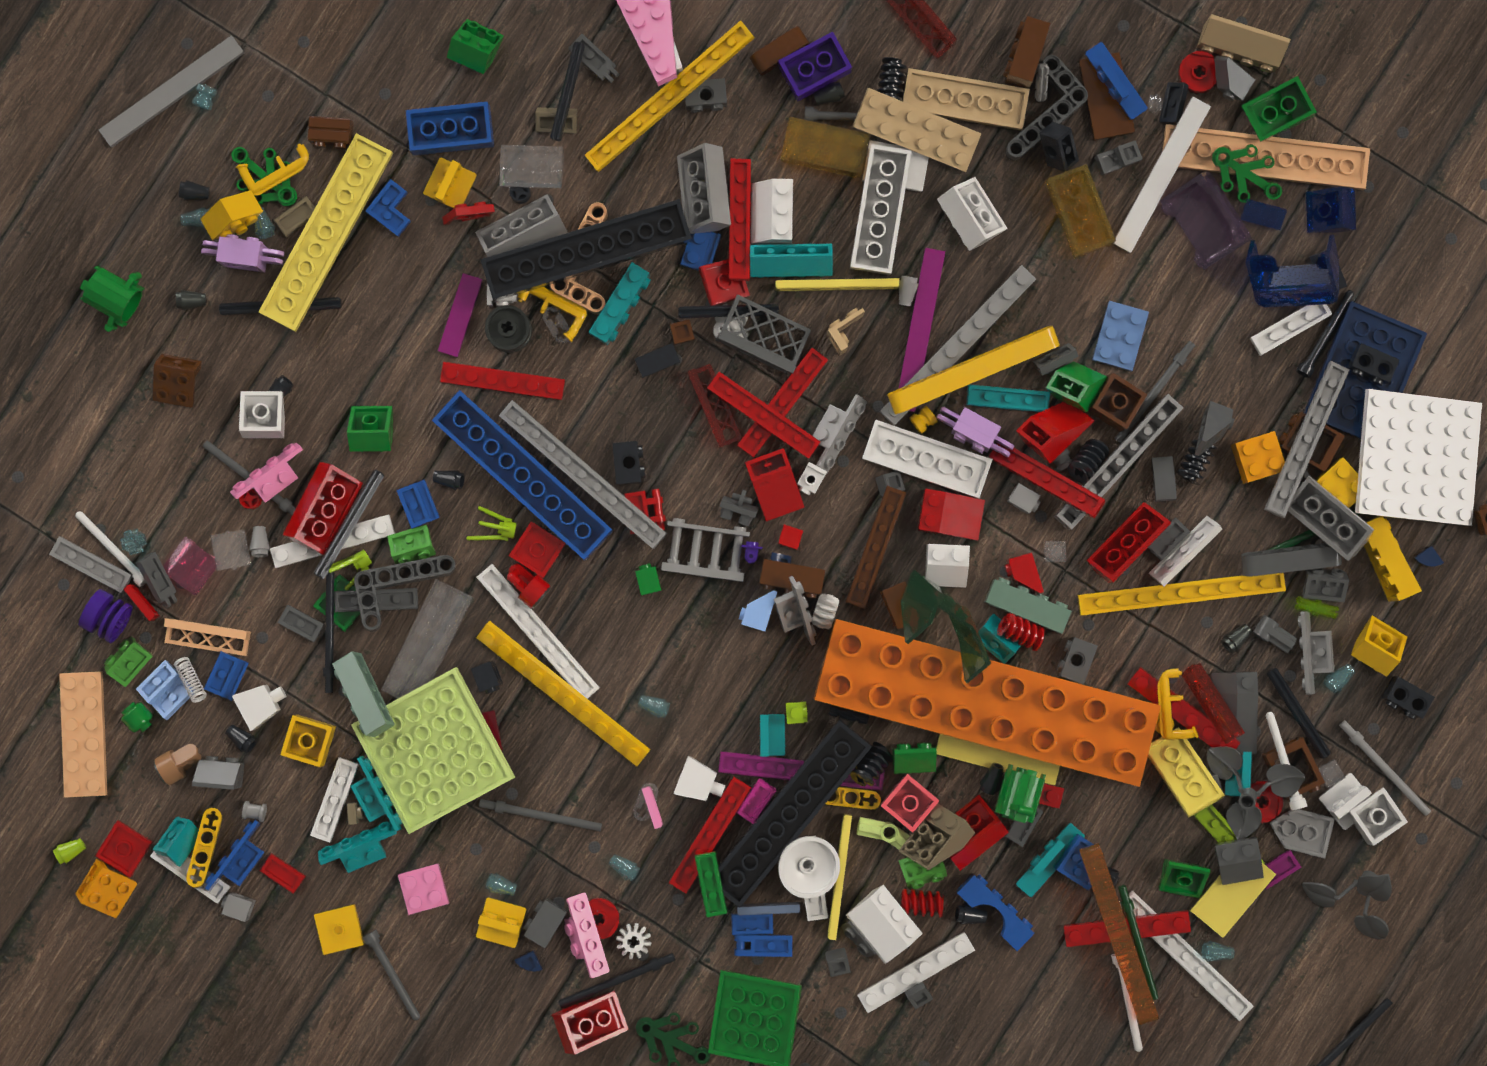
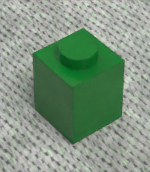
(648, 579)

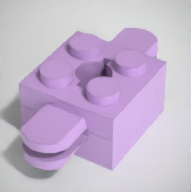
(241, 253)
(975, 430)

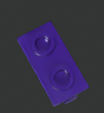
(751, 551)

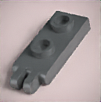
(596, 60)
(157, 579)

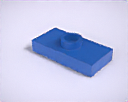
(752, 924)

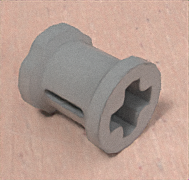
(254, 811)

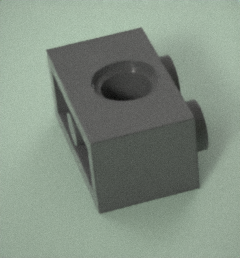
(716, 88)
(1085, 651)

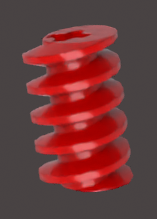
(1021, 630)
(921, 902)

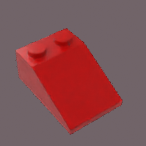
(951, 514)
(590, 1022)

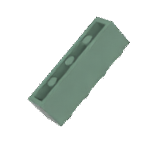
(1028, 606)
(363, 694)

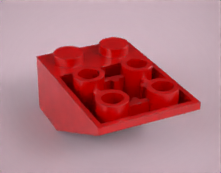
(1054, 430)
(774, 484)

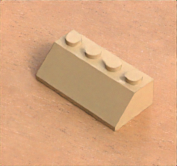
(1243, 43)

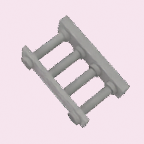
(693, 566)

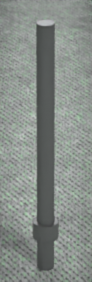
(1178, 360)
(284, 504)
(501, 807)

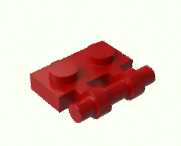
(640, 501)

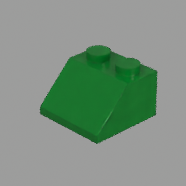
(370, 428)

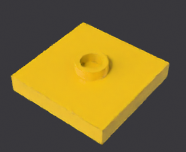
(339, 929)

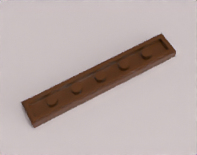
(876, 547)

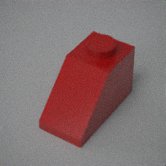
(1024, 571)

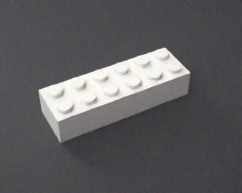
(880, 209)

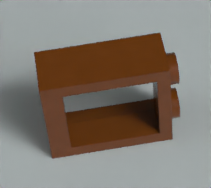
(1331, 448)
(1293, 745)

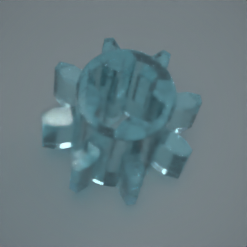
(133, 541)

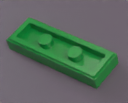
(711, 884)

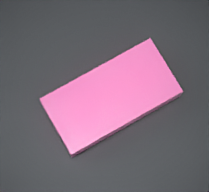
(652, 806)

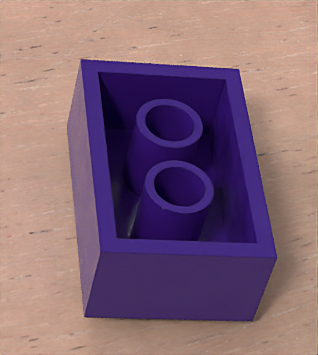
(815, 66)

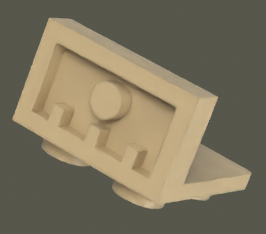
(838, 339)

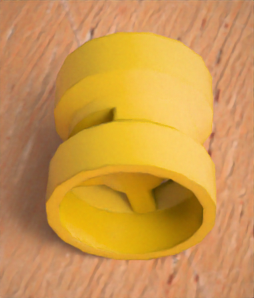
(923, 419)

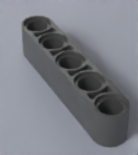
(1289, 559)

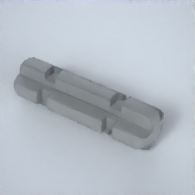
(1041, 82)

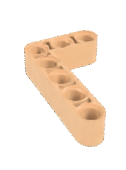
(571, 286)

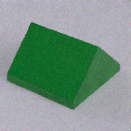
(1183, 878)

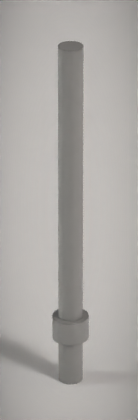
(1358, 739)

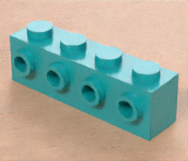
(791, 260)
(617, 307)

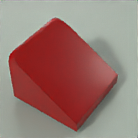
(790, 537)

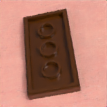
(1105, 113)

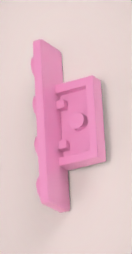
(270, 478)
(584, 935)

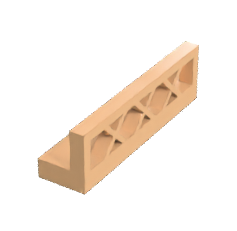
(209, 629)

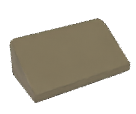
(546, 116)

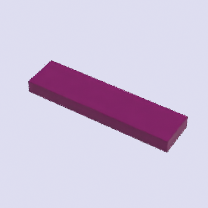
(460, 315)

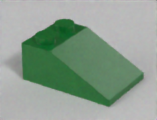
(1279, 109)

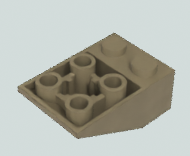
(937, 838)

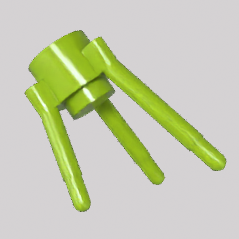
(505, 528)
(359, 560)

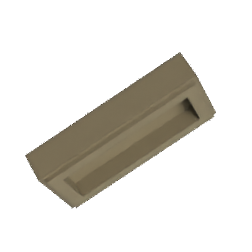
(295, 217)

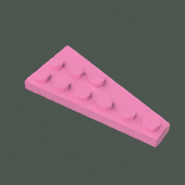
(653, 31)

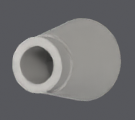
(907, 289)
(259, 542)

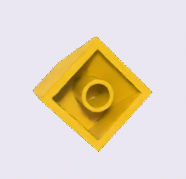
(1379, 646)

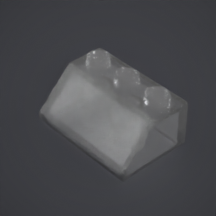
(531, 166)

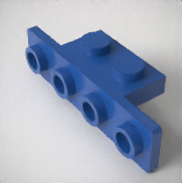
(1116, 81)
(240, 861)

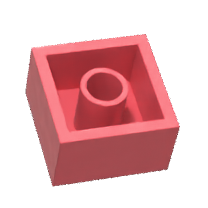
(909, 802)

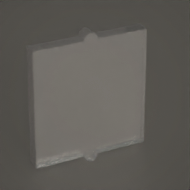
(230, 550)

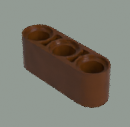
(768, 56)

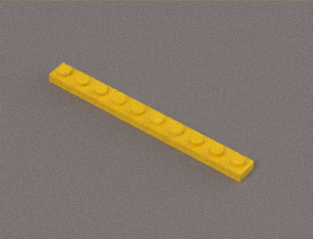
(669, 96)
(1180, 593)
(563, 693)

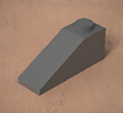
(1213, 426)

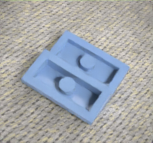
(164, 690)

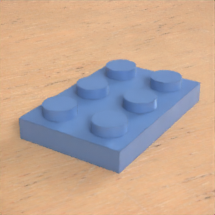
(1120, 336)

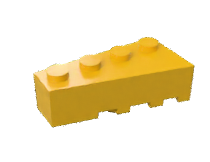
(1390, 562)

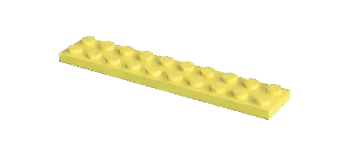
(325, 232)

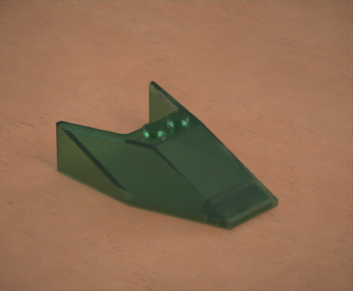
(919, 608)

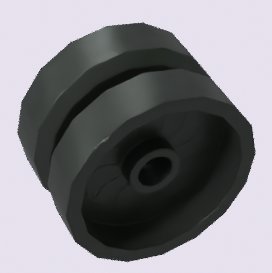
(496, 327)

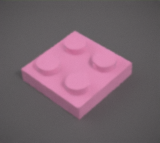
(423, 889)

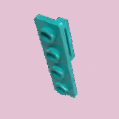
(371, 796)
(359, 849)
(1043, 866)

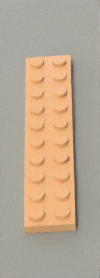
(1293, 158)

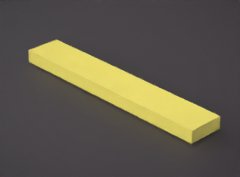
(837, 284)
(985, 756)
(838, 886)

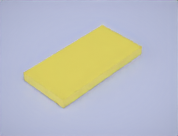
(1184, 774)
(1225, 904)

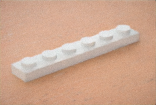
(362, 533)
(915, 972)

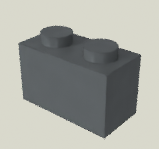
(545, 922)

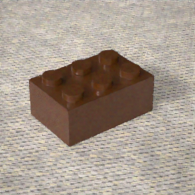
(1026, 52)
(777, 575)

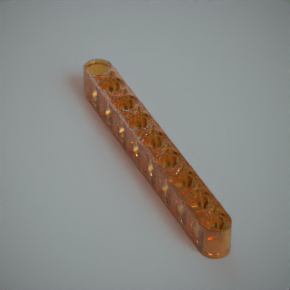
(1119, 934)

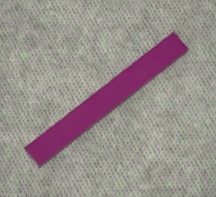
(922, 315)
(774, 768)

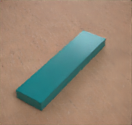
(1007, 398)

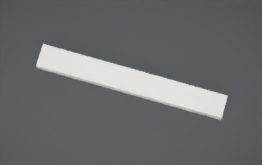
(1161, 174)
(537, 631)
(1197, 966)

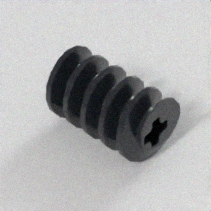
(890, 77)
(1088, 460)
(1195, 464)
(871, 765)

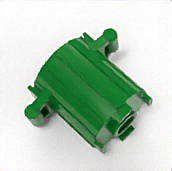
(113, 296)
(1020, 794)

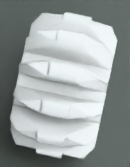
(825, 611)
(628, 935)

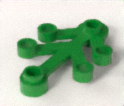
(270, 167)
(1243, 171)

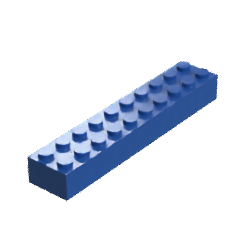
(522, 475)

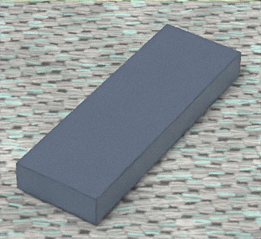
(769, 908)

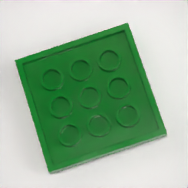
(755, 1019)

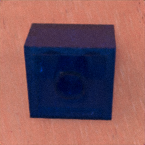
(1331, 210)

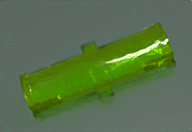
(1316, 607)

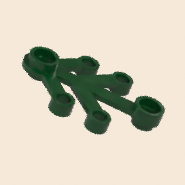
(670, 1039)

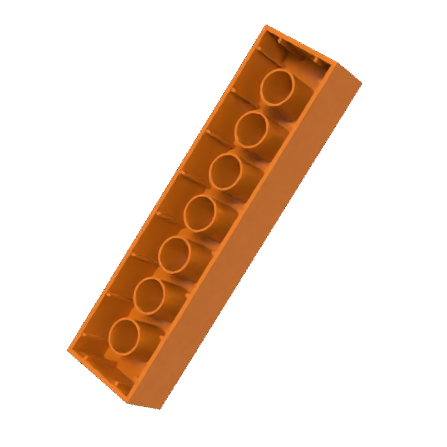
(996, 709)

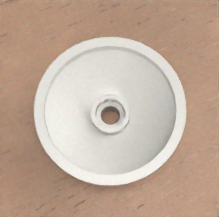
(817, 876)

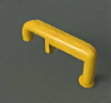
(276, 177)
(561, 303)
(1165, 712)

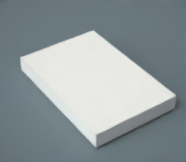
(916, 171)

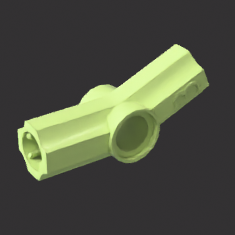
(875, 829)

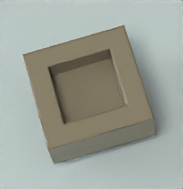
(354, 813)

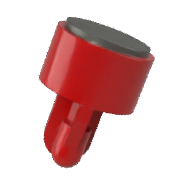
(532, 588)

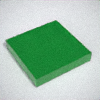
(341, 619)

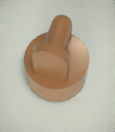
(172, 764)

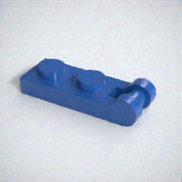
(764, 945)

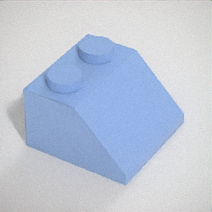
(758, 612)

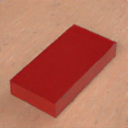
(141, 602)
(282, 873)

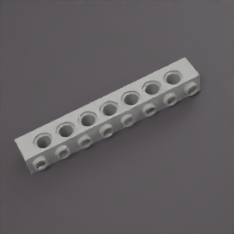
(1124, 456)

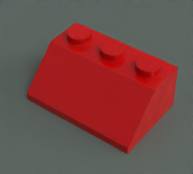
(987, 831)

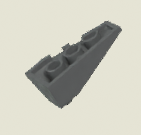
(1241, 697)

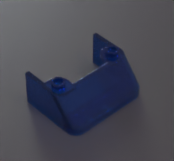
(1296, 283)

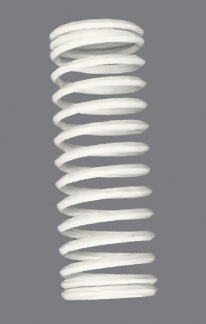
(182, 666)

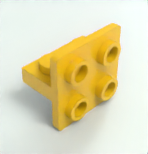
(449, 183)
(501, 922)

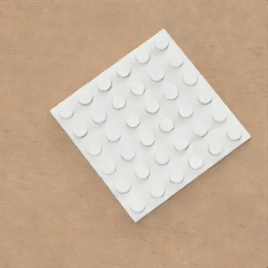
(1418, 457)

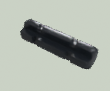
(848, 714)

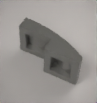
(1118, 158)
(1164, 479)

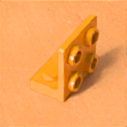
(105, 889)

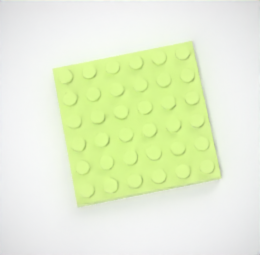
(435, 752)

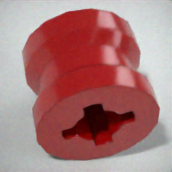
(246, 499)

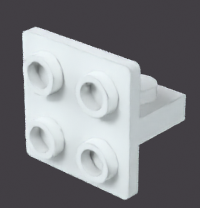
(1343, 798)

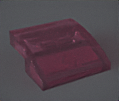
(190, 566)

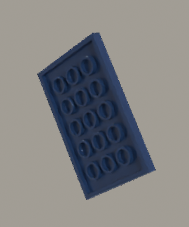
(1381, 333)

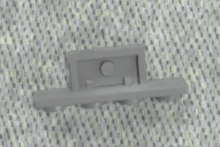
(835, 429)
(793, 612)
(1316, 652)

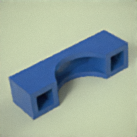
(976, 893)

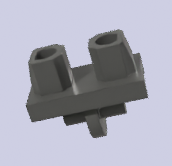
(739, 504)

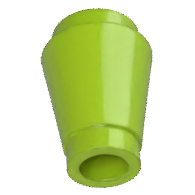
(69, 850)

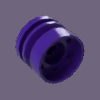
(105, 616)

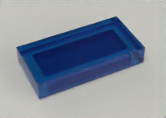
(1263, 214)

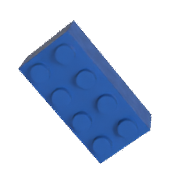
(449, 128)

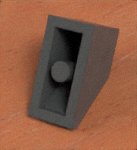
(1232, 79)

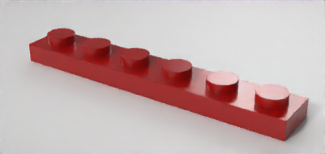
(740, 219)
(502, 381)
(785, 399)
(763, 415)
(1050, 481)
(1181, 710)
(710, 833)
(1148, 925)

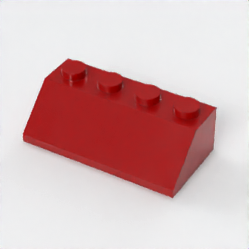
(322, 508)
(1128, 542)

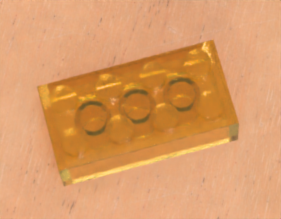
(825, 147)
(1080, 211)

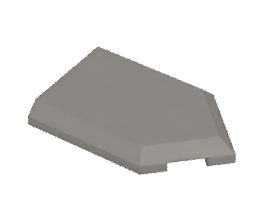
(1304, 831)

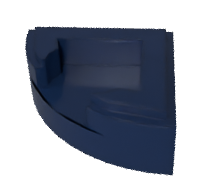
(1429, 557)
(781, 558)
(529, 962)

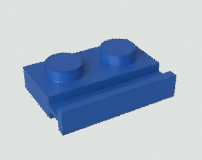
(700, 250)
(418, 504)
(226, 675)

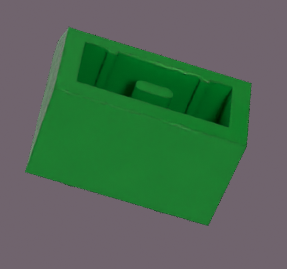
(474, 46)
(1076, 385)
(914, 759)

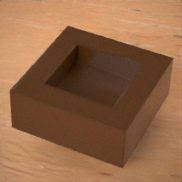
(682, 332)

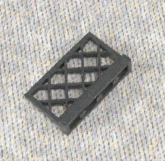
(756, 351)

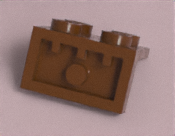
(175, 380)

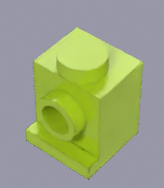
(796, 712)

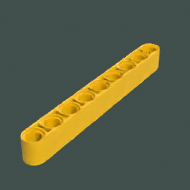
(973, 369)

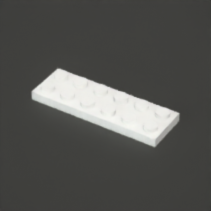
(927, 459)

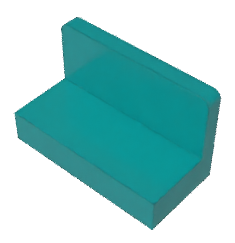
(997, 645)
(772, 735)
(1231, 784)
(177, 840)

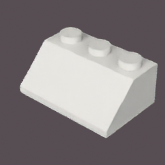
(772, 212)
(971, 213)
(884, 924)

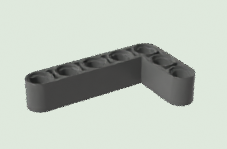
(1051, 114)
(395, 580)

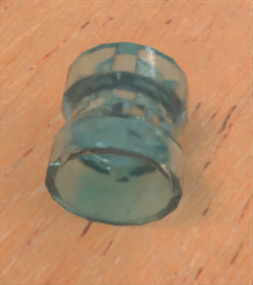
(204, 97)

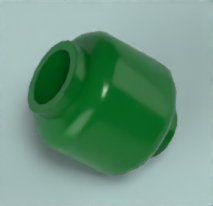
(136, 717)

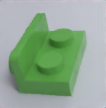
(411, 545)
(127, 661)
(917, 876)

